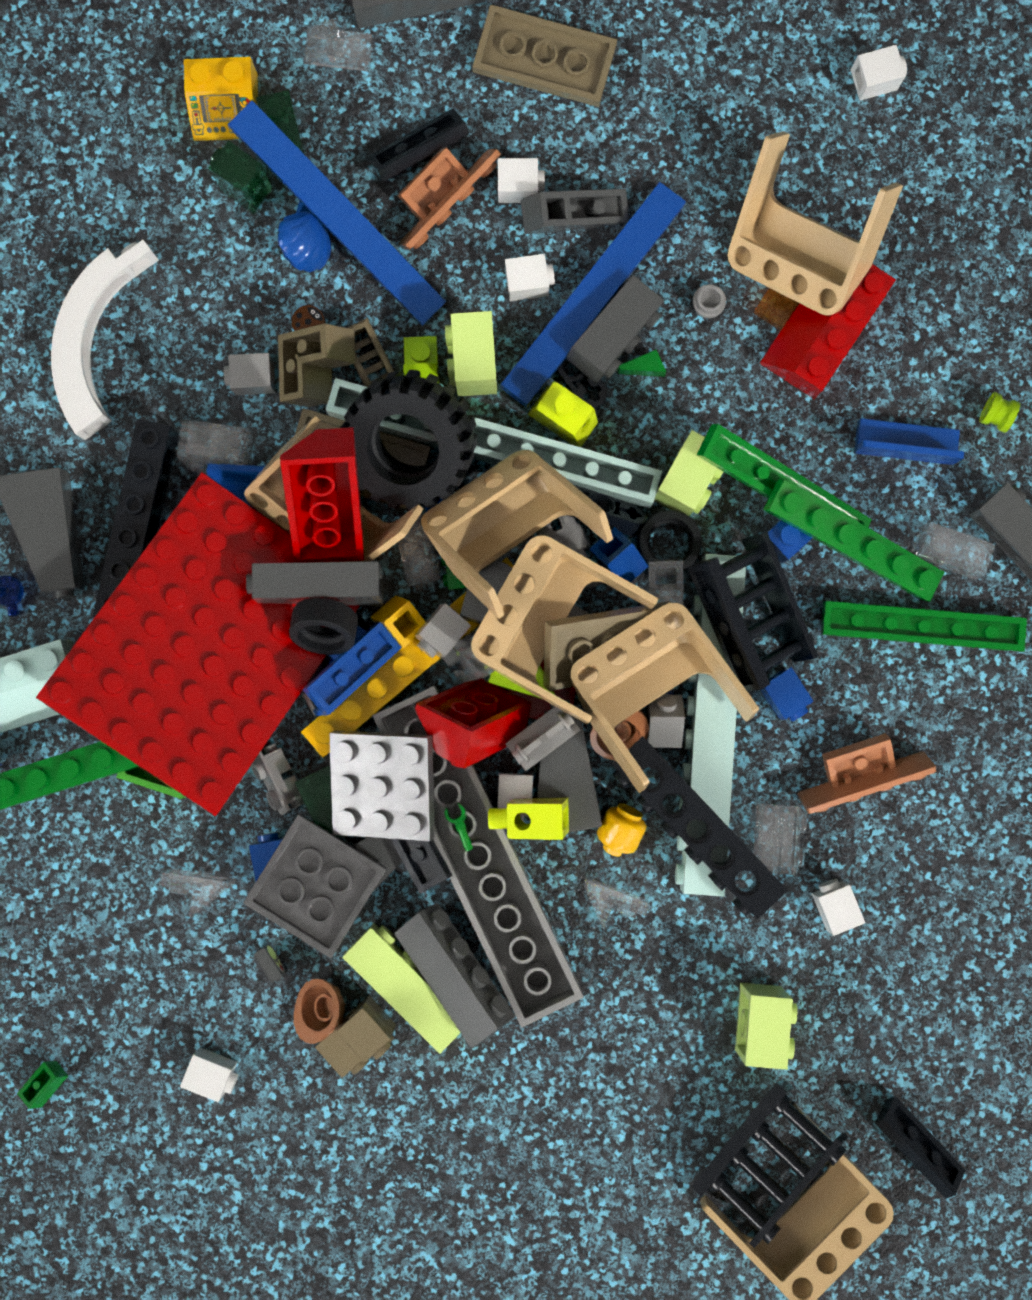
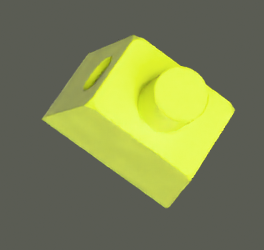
(564, 414)
(547, 816)

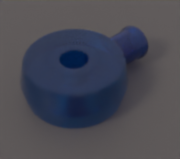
(14, 596)

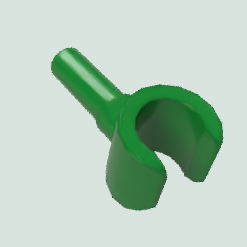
(460, 827)

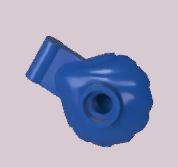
(304, 240)

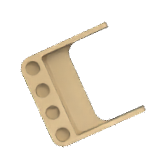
(797, 252)
(268, 497)
(500, 513)
(539, 590)
(644, 666)
(818, 1232)

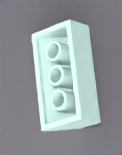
(23, 678)

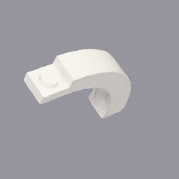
(76, 330)

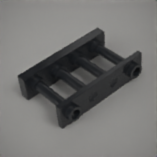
(728, 623)
(737, 1155)

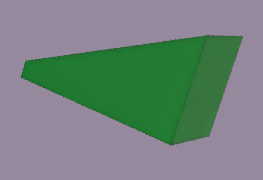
(645, 365)

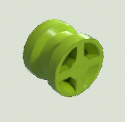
(999, 412)

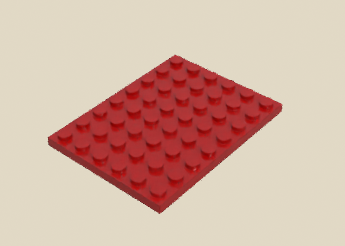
(183, 659)

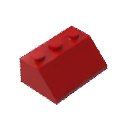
(472, 721)

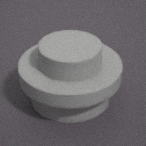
(709, 301)

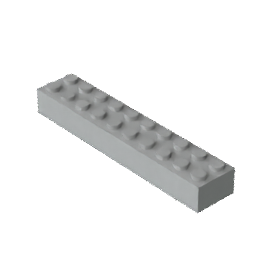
(492, 884)

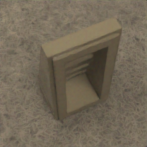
(358, 328)

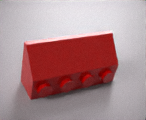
(816, 344)
(324, 497)

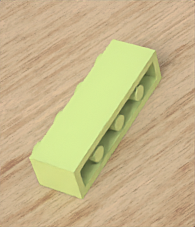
(401, 985)

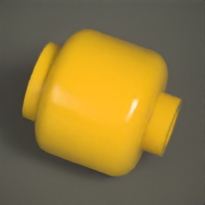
(621, 830)

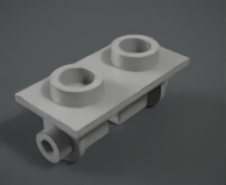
(542, 737)
(280, 791)

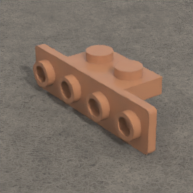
(438, 188)
(863, 770)

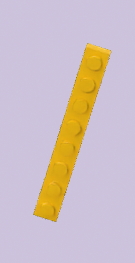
(377, 690)

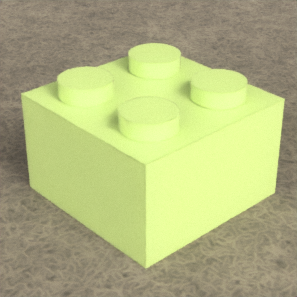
(473, 360)
(687, 479)
(765, 1026)

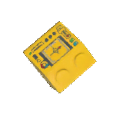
(216, 93)

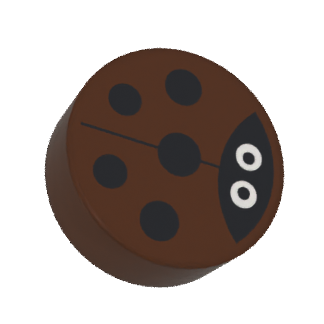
(307, 317)

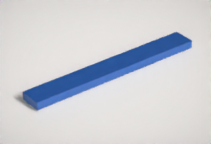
(336, 212)
(592, 294)

